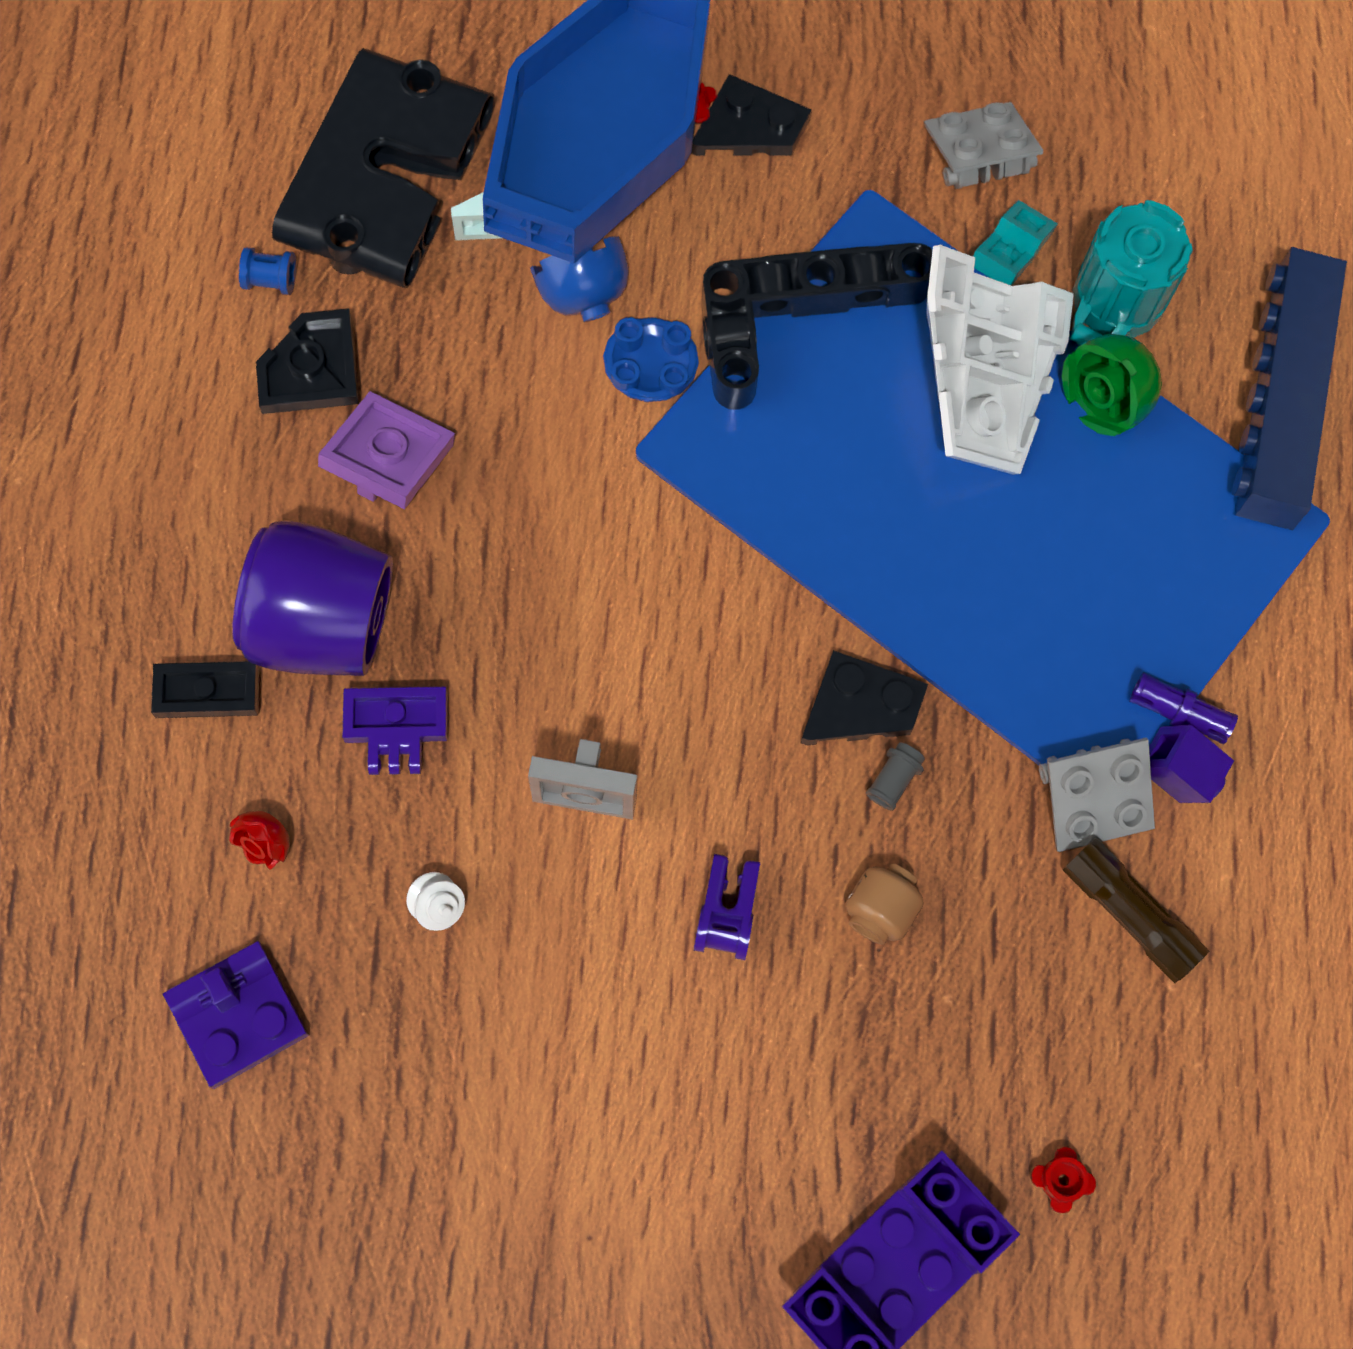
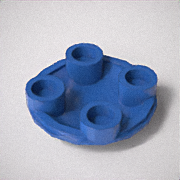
(651, 358)

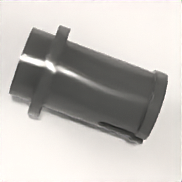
(896, 775)

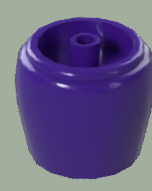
(311, 601)

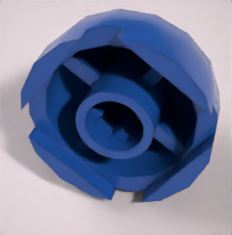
(584, 285)

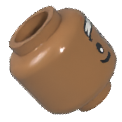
(884, 904)

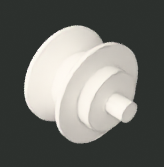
(435, 901)

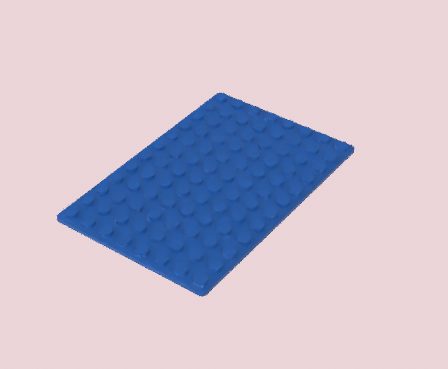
(998, 588)

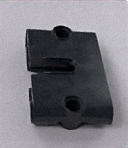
(372, 124)

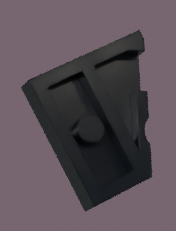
(751, 122)
(862, 702)

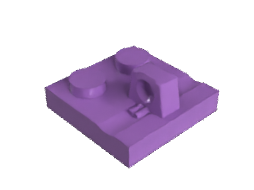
(386, 450)

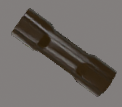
(1161, 936)

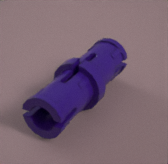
(1183, 708)

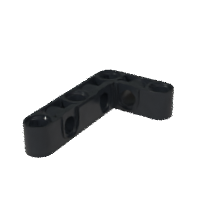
(783, 287)

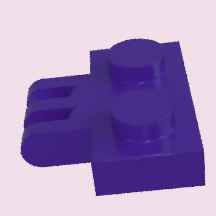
(395, 723)

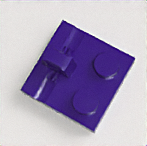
(235, 1015)

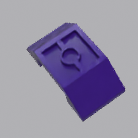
(902, 1262)

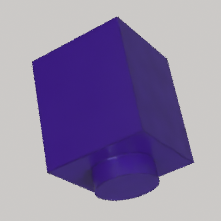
(1188, 764)

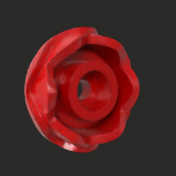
(261, 837)

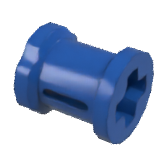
(267, 270)

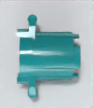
(1130, 272)

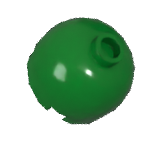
(1112, 382)

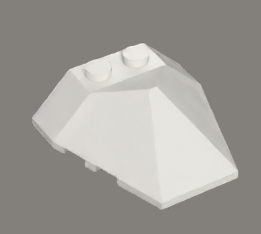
(991, 358)

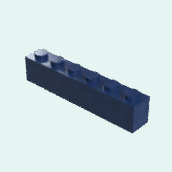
(1290, 389)

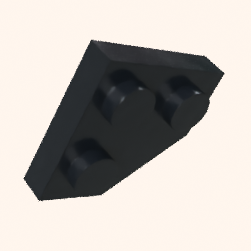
(310, 365)

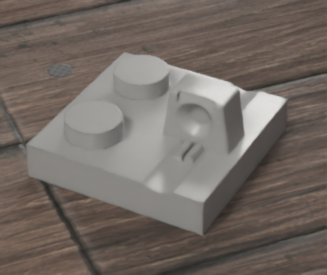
(583, 784)

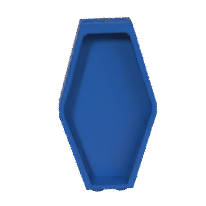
(594, 122)

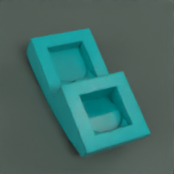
(1013, 243)

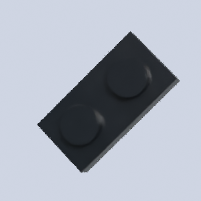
(205, 689)

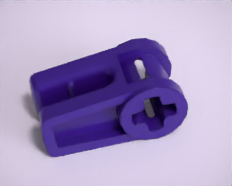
(723, 927)

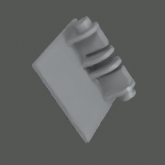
(984, 142)
(1100, 793)

